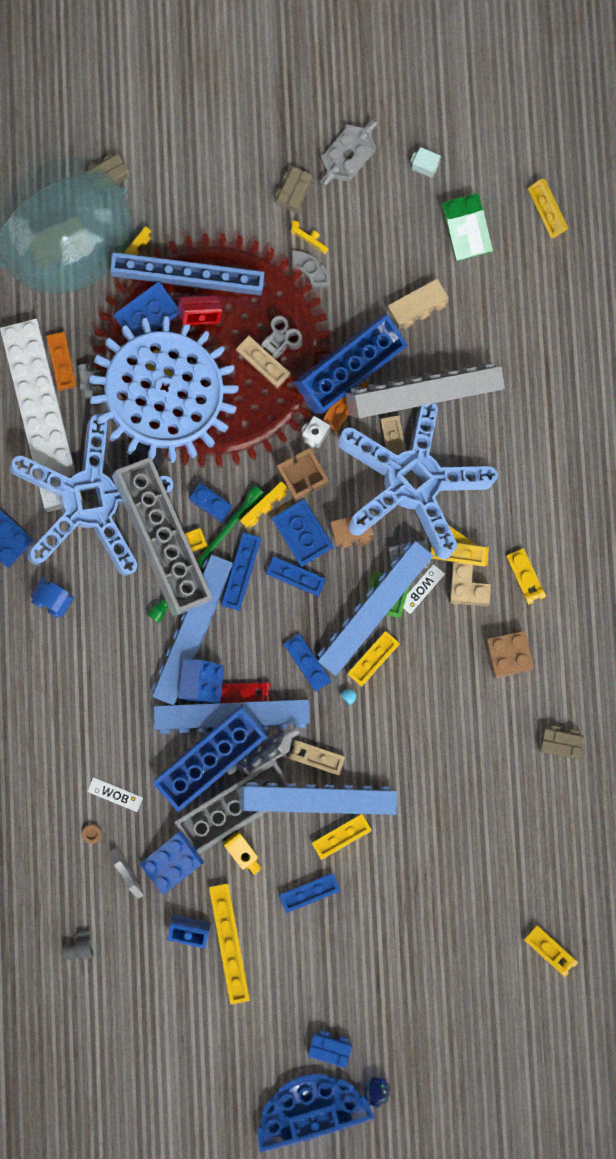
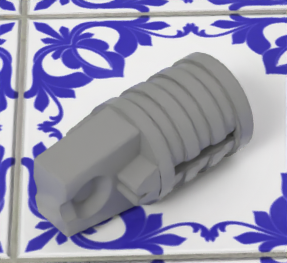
(85, 371)

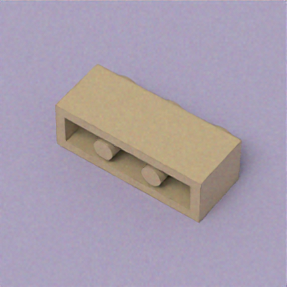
(418, 304)

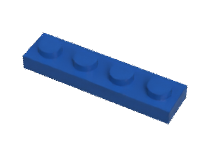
(241, 571)

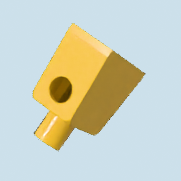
(237, 846)

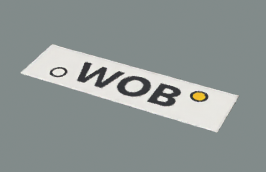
(422, 588)
(115, 794)

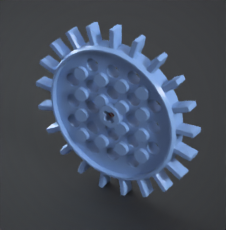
(204, 368)

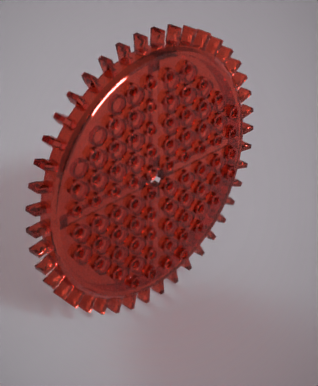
(290, 305)

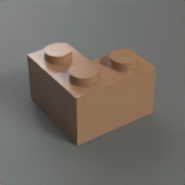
(343, 536)

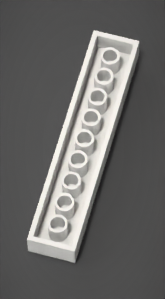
(39, 404)

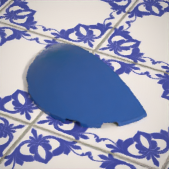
(310, 1109)

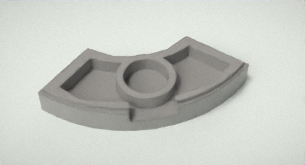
(311, 268)
(126, 872)

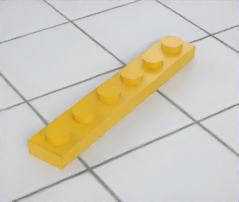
(229, 944)

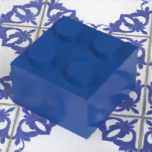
(201, 681)

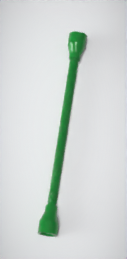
(253, 497)

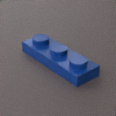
(296, 576)
(307, 663)
(309, 893)

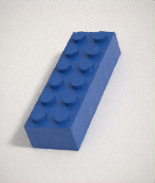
(350, 364)
(210, 758)

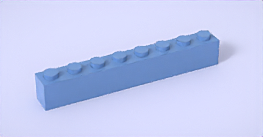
(187, 274)
(375, 607)
(192, 632)
(209, 715)
(318, 800)

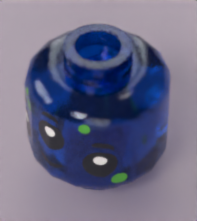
(376, 1091)

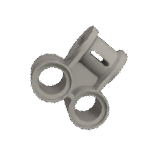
(280, 338)

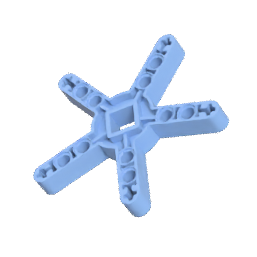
(401, 492)
(70, 502)

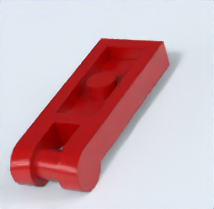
(245, 692)

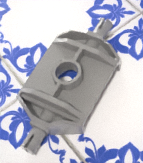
(352, 139)
(266, 752)

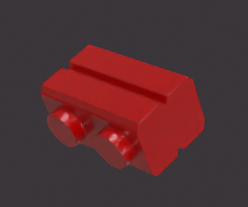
(199, 310)

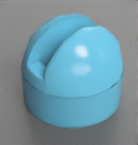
(348, 696)

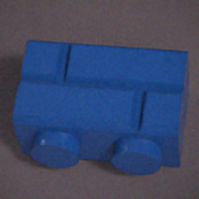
(210, 503)
(188, 931)
(330, 1049)

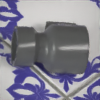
(81, 949)

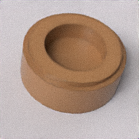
(92, 834)

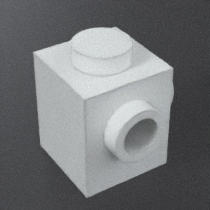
(315, 432)

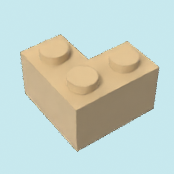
(465, 591)

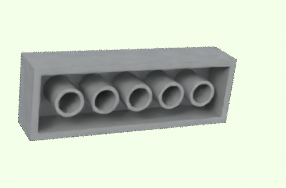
(222, 815)

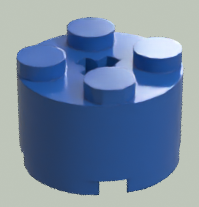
(52, 597)

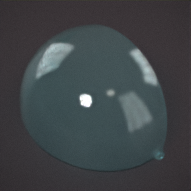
(67, 234)

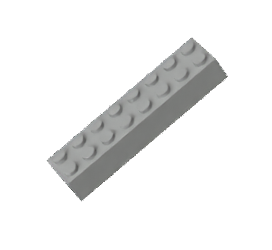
(424, 390)
(161, 536)

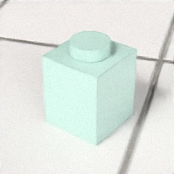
(425, 162)

